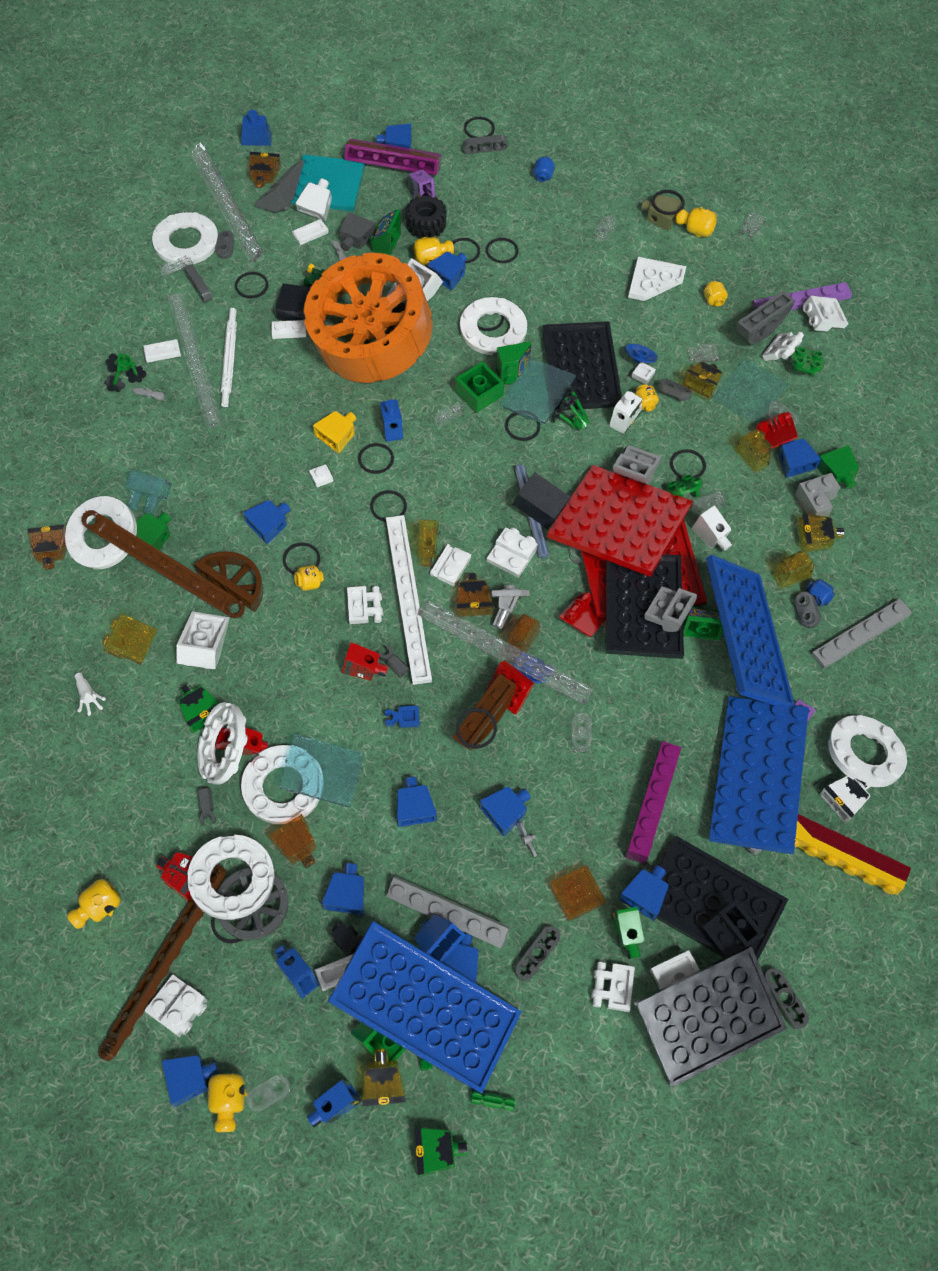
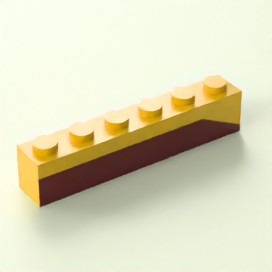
(851, 856)

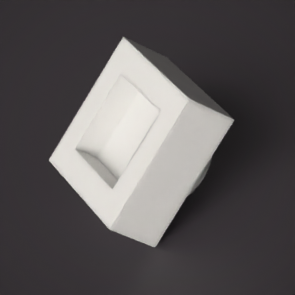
(643, 373)
(321, 475)

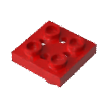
(523, 685)

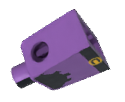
(420, 183)

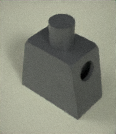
(356, 231)

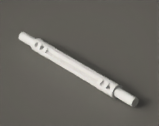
(228, 360)

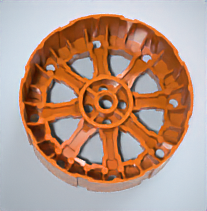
(369, 318)

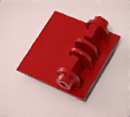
(780, 430)
(582, 615)

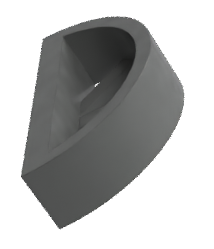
(765, 319)

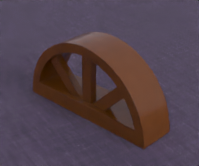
(205, 569)
(495, 701)

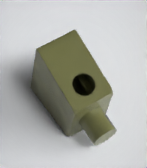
(666, 204)

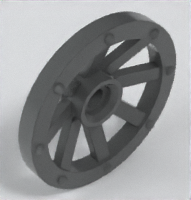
(261, 931)

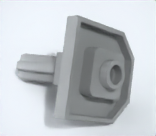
(506, 601)

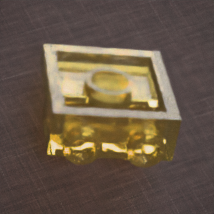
(129, 639)

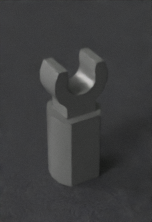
(394, 662)
(205, 805)

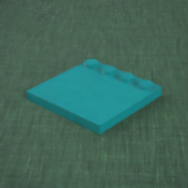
(343, 179)

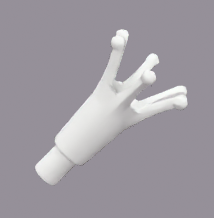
(86, 693)

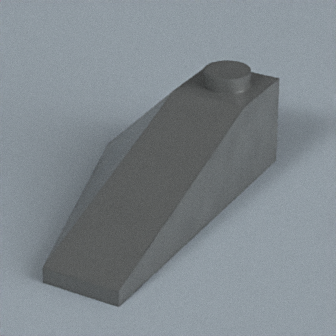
(282, 191)

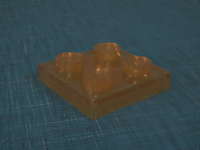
(577, 893)

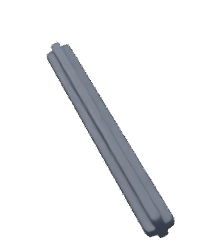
(536, 527)

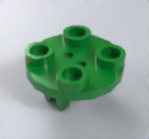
(807, 360)
(686, 485)

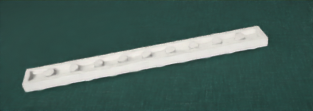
(408, 600)

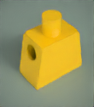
(335, 430)

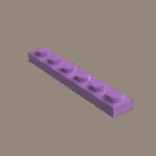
(839, 291)

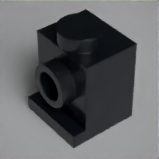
(345, 938)

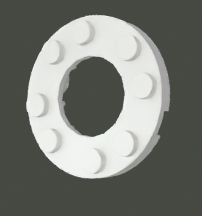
(197, 253)
(490, 306)
(74, 533)
(848, 762)
(208, 766)
(254, 795)
(224, 848)

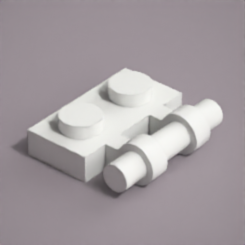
(783, 346)
(358, 604)
(620, 986)

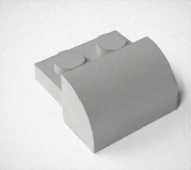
(637, 464)
(670, 608)

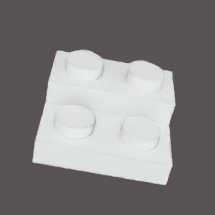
(824, 313)
(512, 552)
(674, 969)
(176, 1006)

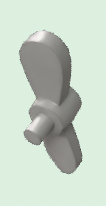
(339, 251)
(148, 392)
(526, 839)

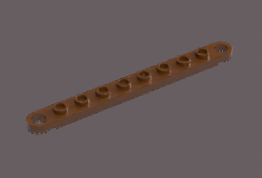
(163, 564)
(155, 973)

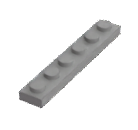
(861, 633)
(462, 917)

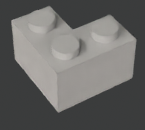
(816, 493)

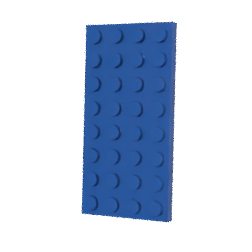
(749, 633)
(760, 776)
(425, 1007)

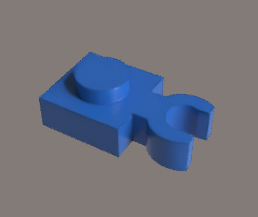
(407, 717)

